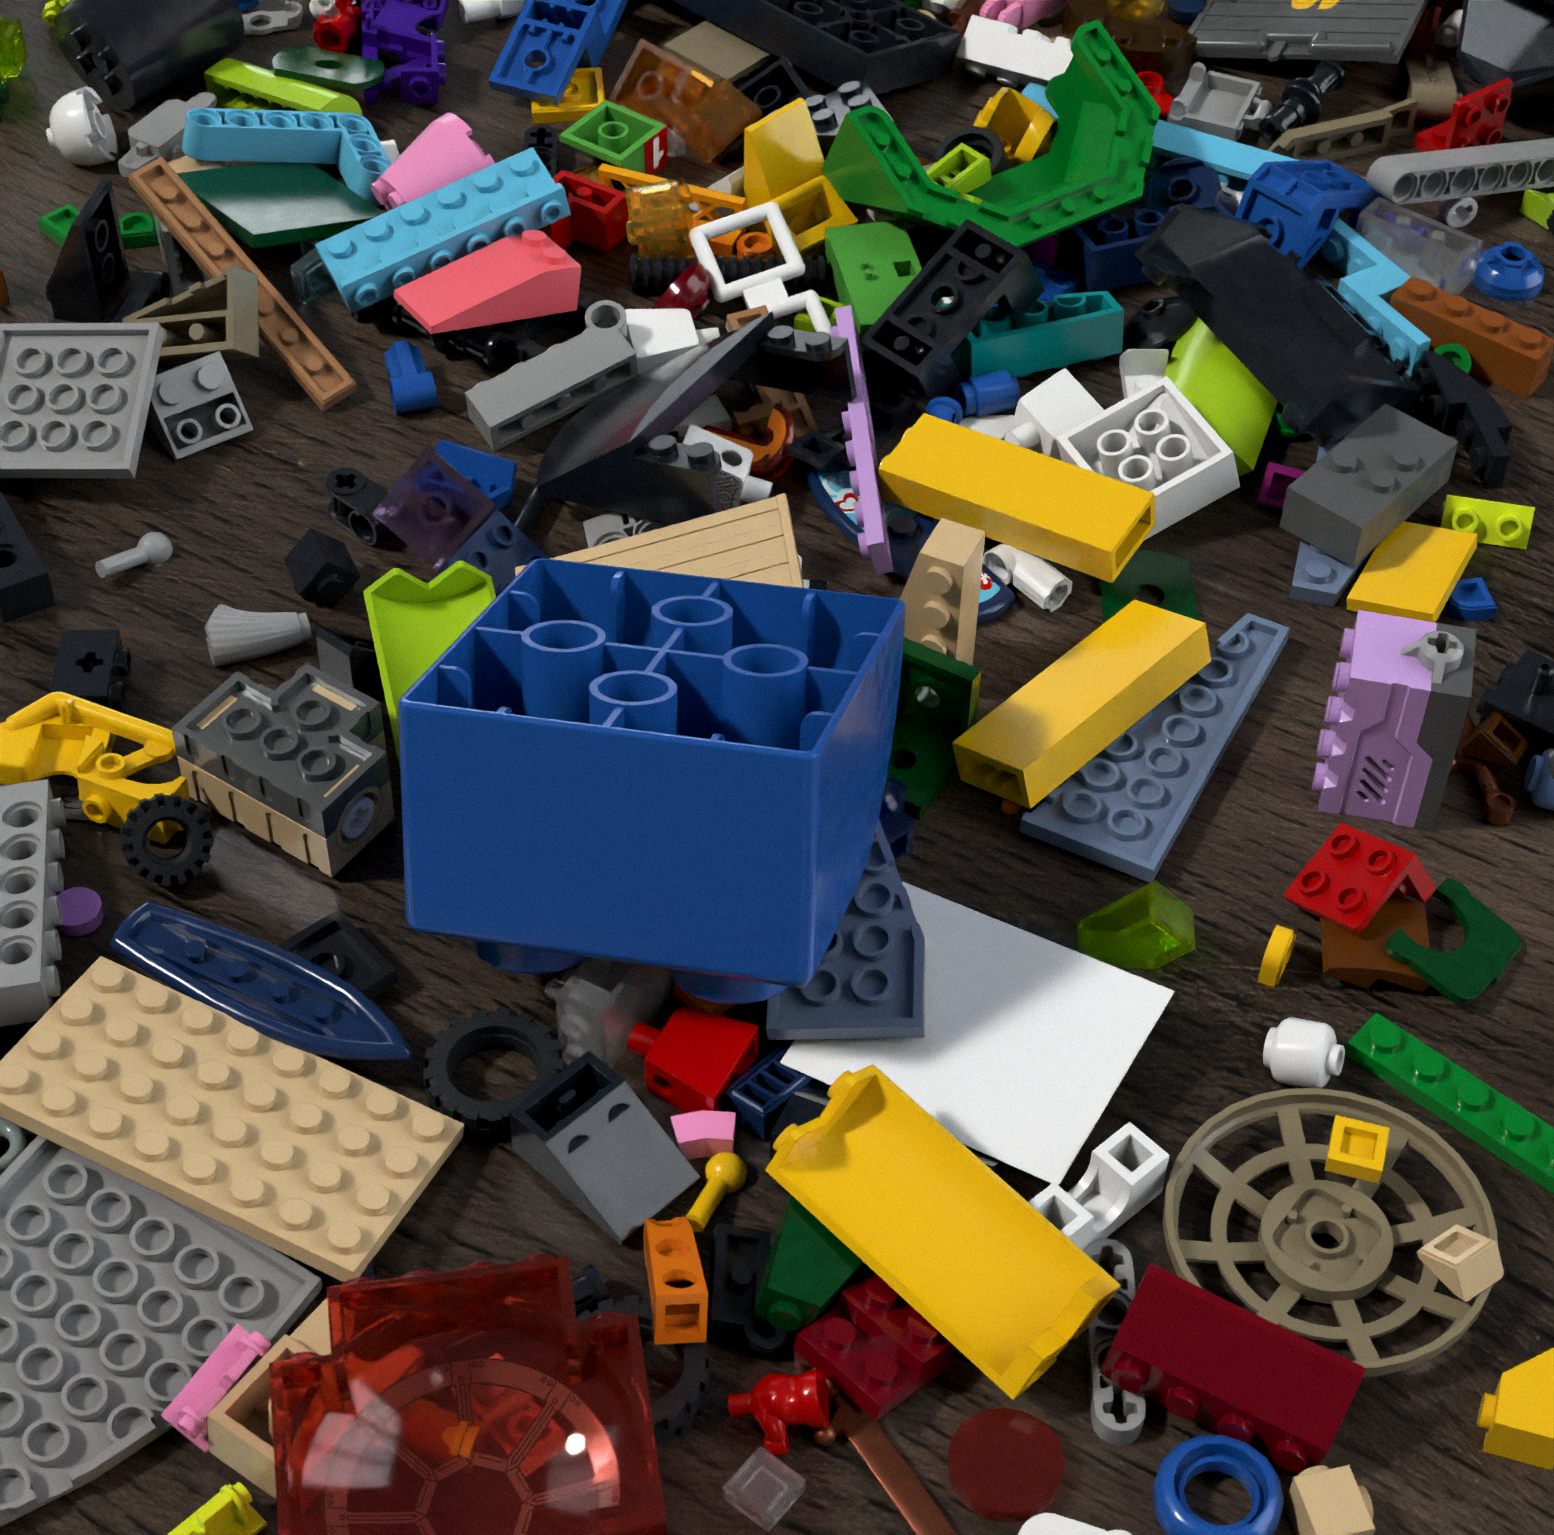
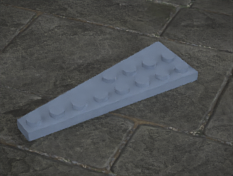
(1145, 783)

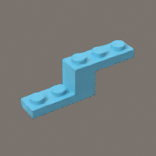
(1369, 287)

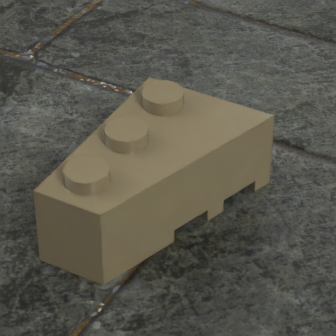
(207, 319)

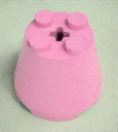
(431, 162)

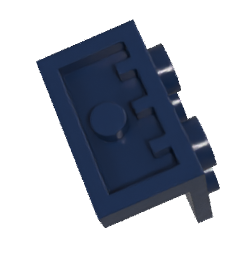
(497, 551)

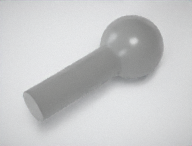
(151, 549)

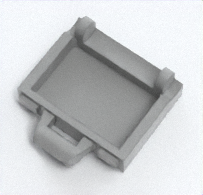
(1219, 104)

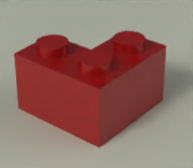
(596, 214)

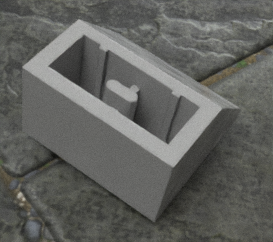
(196, 407)

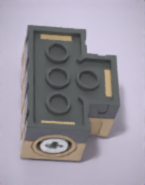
(292, 763)

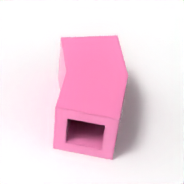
(703, 1133)

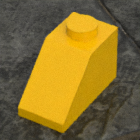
(1522, 1413)

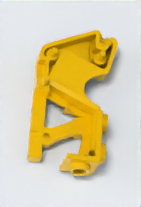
(77, 740)

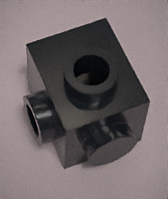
(321, 568)

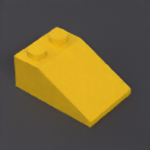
(780, 156)

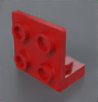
(1473, 122)
(1355, 878)

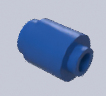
(987, 393)

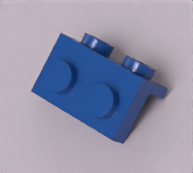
(487, 472)

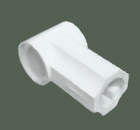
(1030, 575)

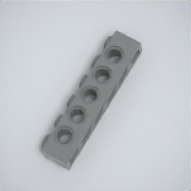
(29, 900)

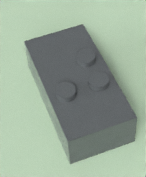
(1368, 484)

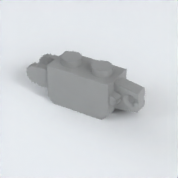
(161, 133)

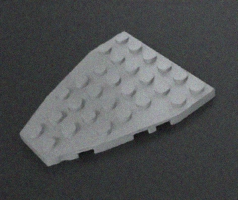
(111, 1315)

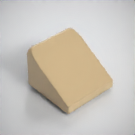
(1463, 1261)

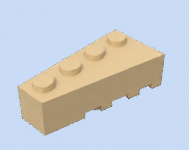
(945, 591)

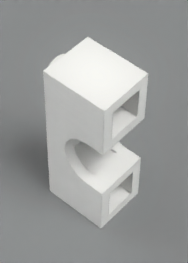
(1119, 1182)

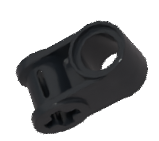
(353, 503)

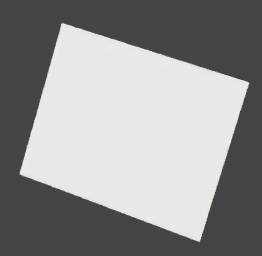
(1014, 1042)

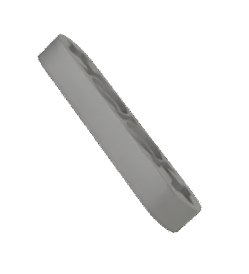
(1098, 1341)

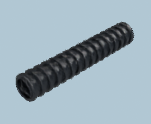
(662, 272)

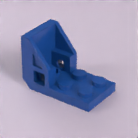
(1302, 202)

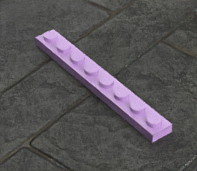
(862, 454)

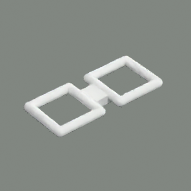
(767, 286)

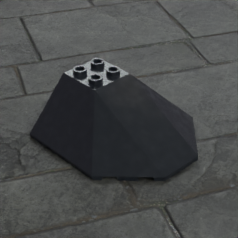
(1514, 43)

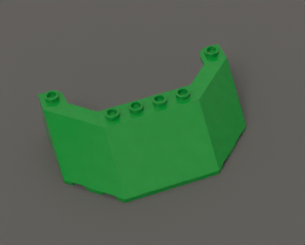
(1091, 167)

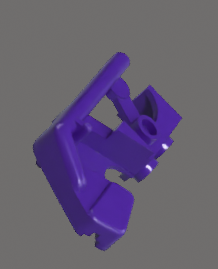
(392, 28)

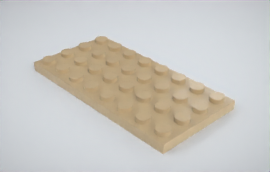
(224, 1118)

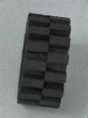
(172, 869)

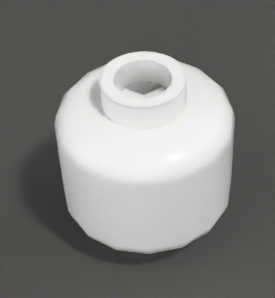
(1303, 1053)

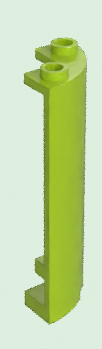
(1222, 392)
(418, 623)

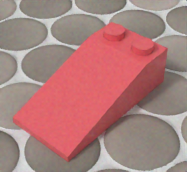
(495, 285)

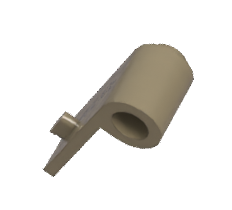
(1432, 86)

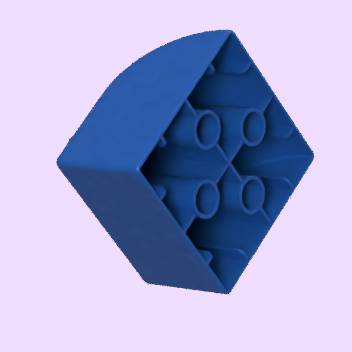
(650, 774)

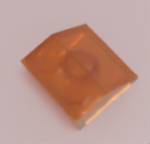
(657, 72)

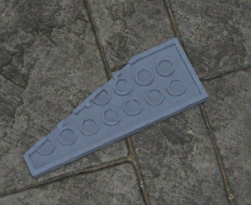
(870, 972)

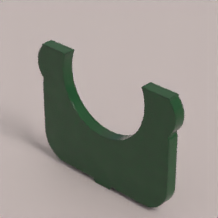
(1470, 969)

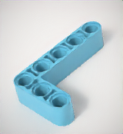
(289, 138)

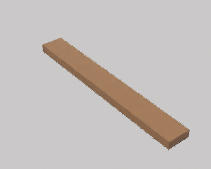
(215, 250)

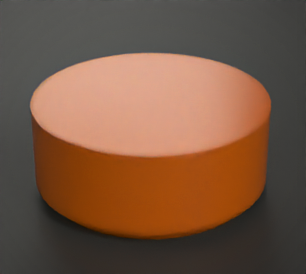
(754, 244)

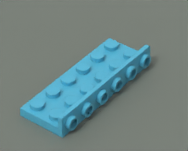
(442, 228)

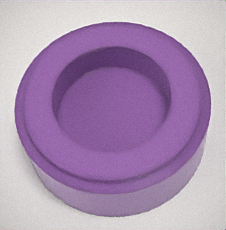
(81, 911)

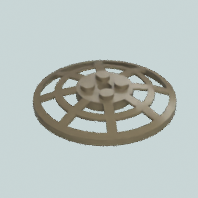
(1330, 1208)

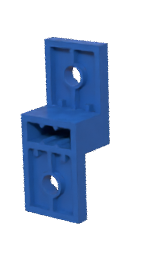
(561, 36)

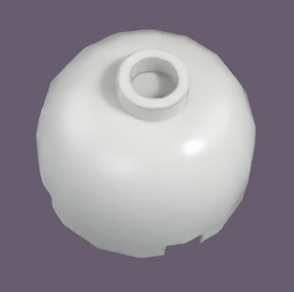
(81, 130)

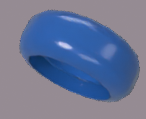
(1222, 1455)

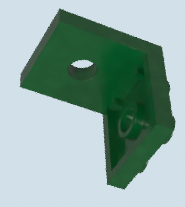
(930, 722)

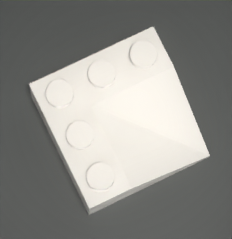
(1158, 446)

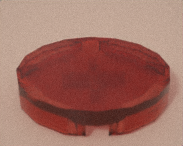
(1005, 1464)

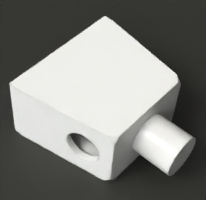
(663, 334)
(1049, 412)

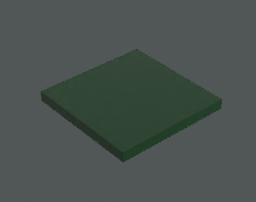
(278, 202)

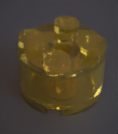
(661, 218)

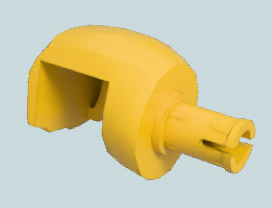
(1020, 125)

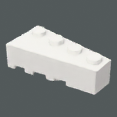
(1013, 57)

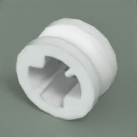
(1461, 216)

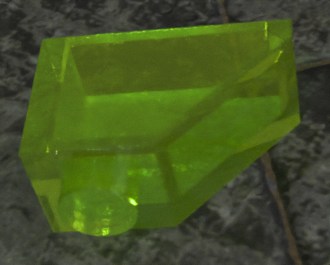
(1139, 929)

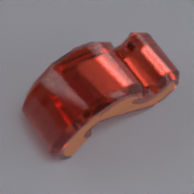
(770, 455)

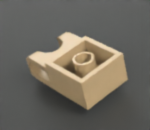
(242, 1421)

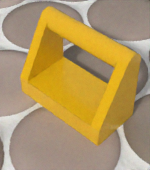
(835, 210)

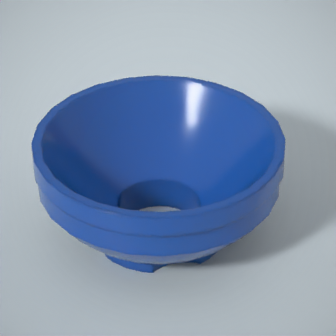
(1509, 273)

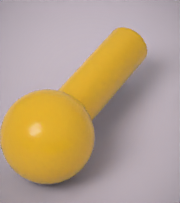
(724, 1175)

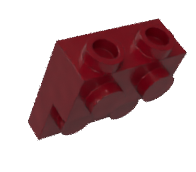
(875, 1346)

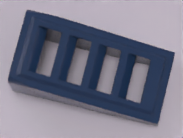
(751, 1114)

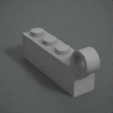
(555, 380)

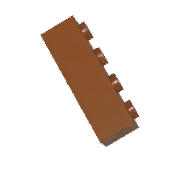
(1499, 348)

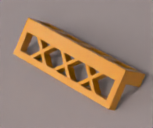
(704, 198)

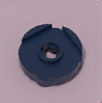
(1179, 174)

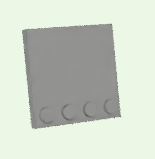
(75, 397)

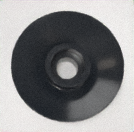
(1158, 323)

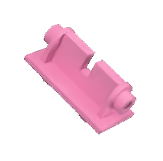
(213, 1381)

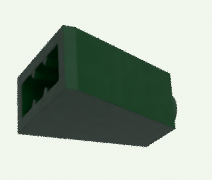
(803, 1271)

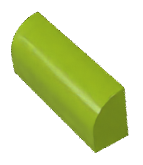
(256, 88)

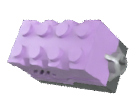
(1394, 718)

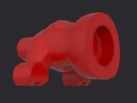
(338, 31)
(782, 1402)

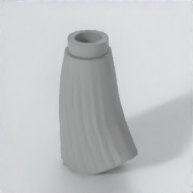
(247, 635)

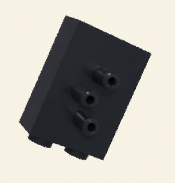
(1525, 700)

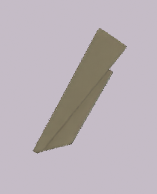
(1349, 134)

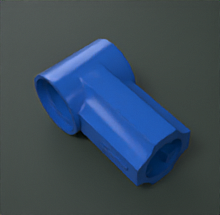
(409, 383)

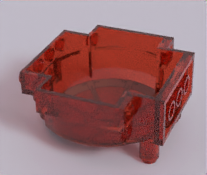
(467, 1411)

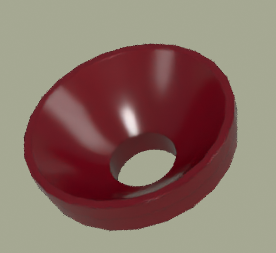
(687, 291)

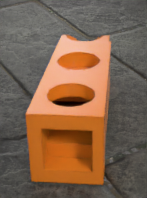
(675, 1282)

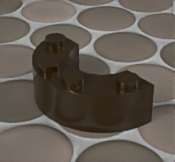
(1154, 48)

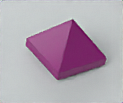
(1275, 484)

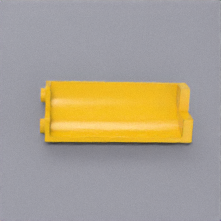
(941, 1229)

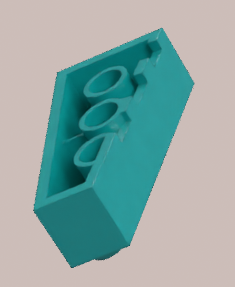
(1045, 337)

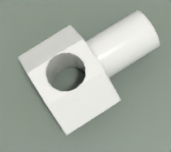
(484, 9)

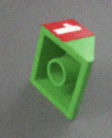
(619, 138)

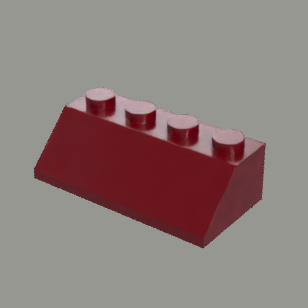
(1231, 1370)

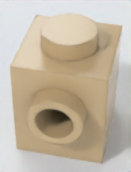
(1329, 1503)

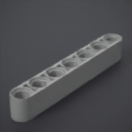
(1463, 172)

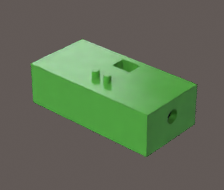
(869, 267)

